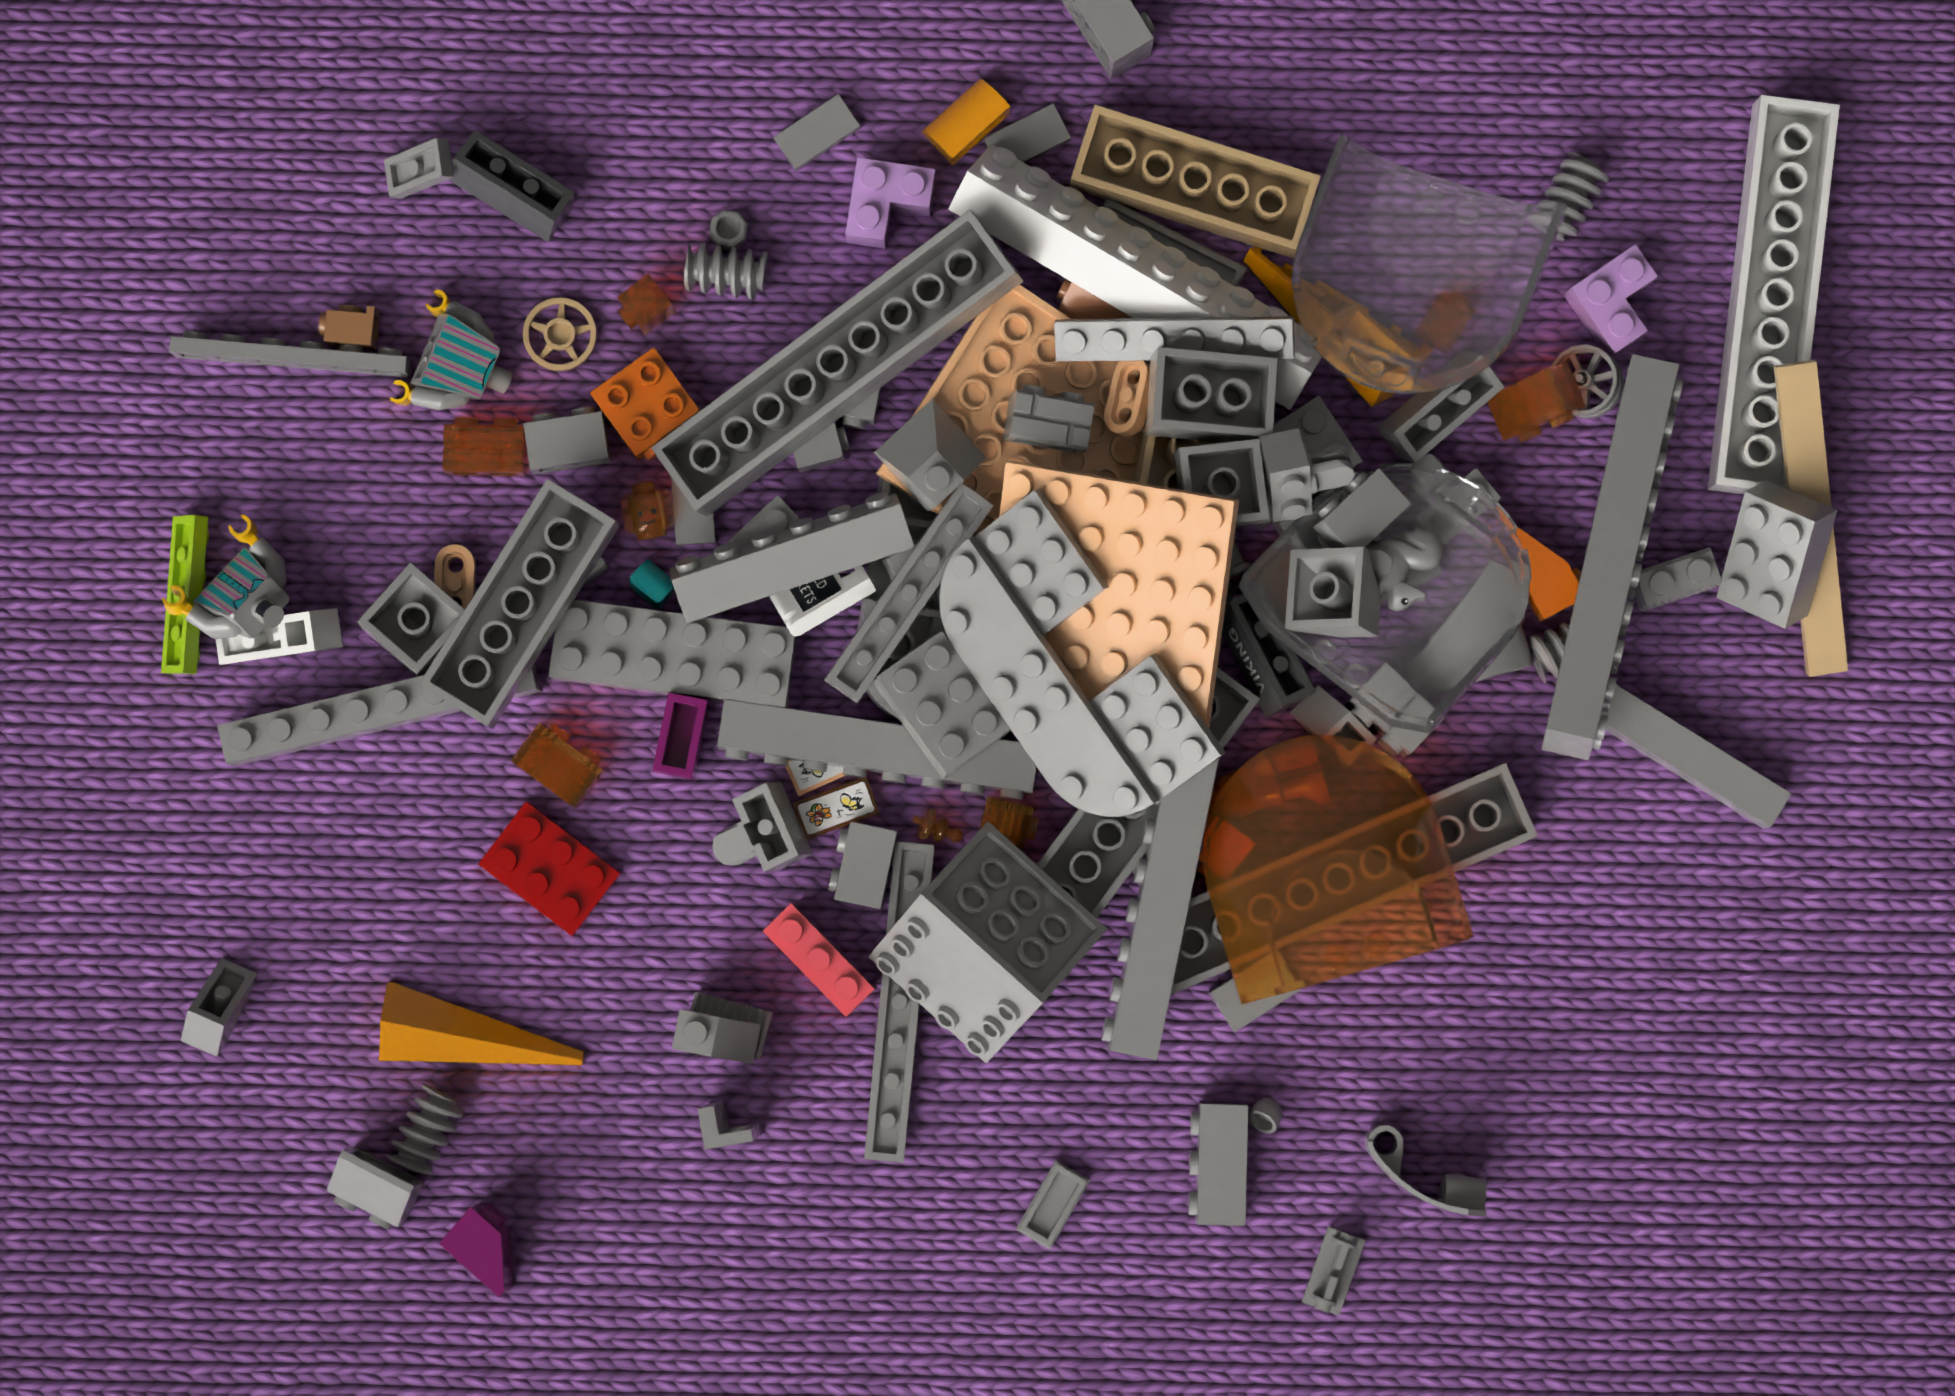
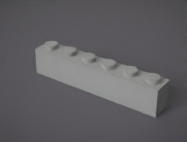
(790, 557)

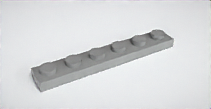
(1139, 337)
(275, 353)
(907, 593)

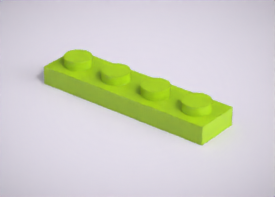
(188, 571)

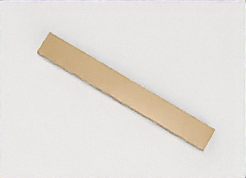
(1808, 474)

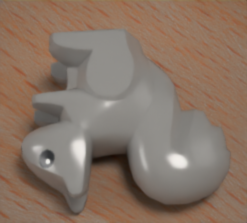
(1396, 557)

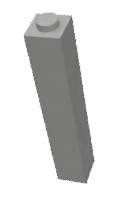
(1694, 759)

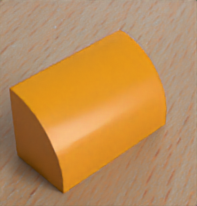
(967, 121)

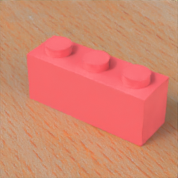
(819, 959)

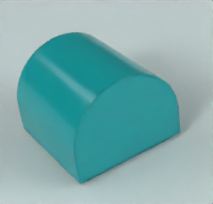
(652, 584)

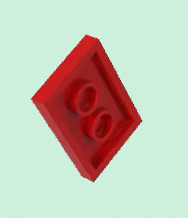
(549, 869)

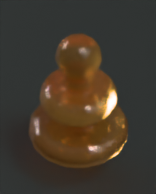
(940, 828)

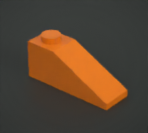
(1552, 581)

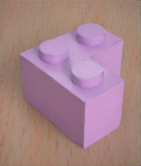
(882, 189)
(1603, 302)

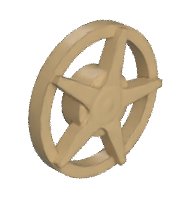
(559, 334)

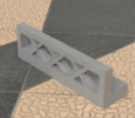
(716, 1129)

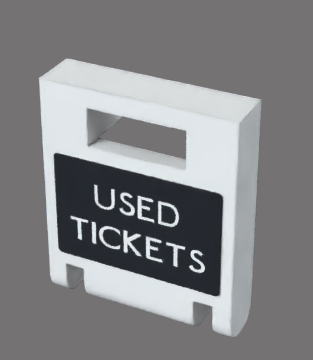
(821, 599)

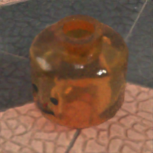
(647, 510)

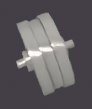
(1590, 383)

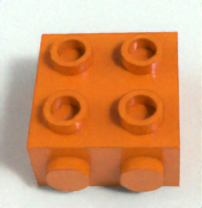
(644, 403)

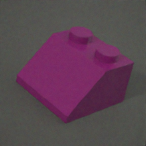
(483, 1246)

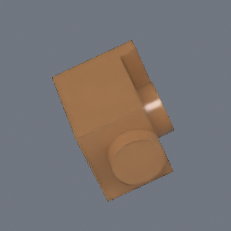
(350, 326)

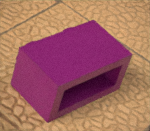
(681, 736)

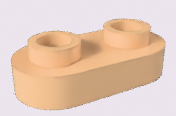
(1128, 397)
(457, 584)

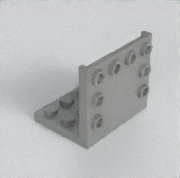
(987, 942)

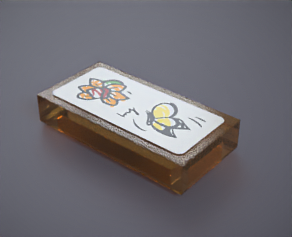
(836, 808)

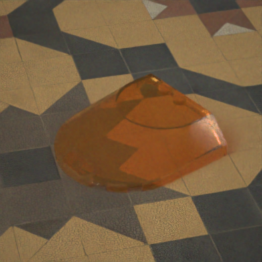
(1326, 866)

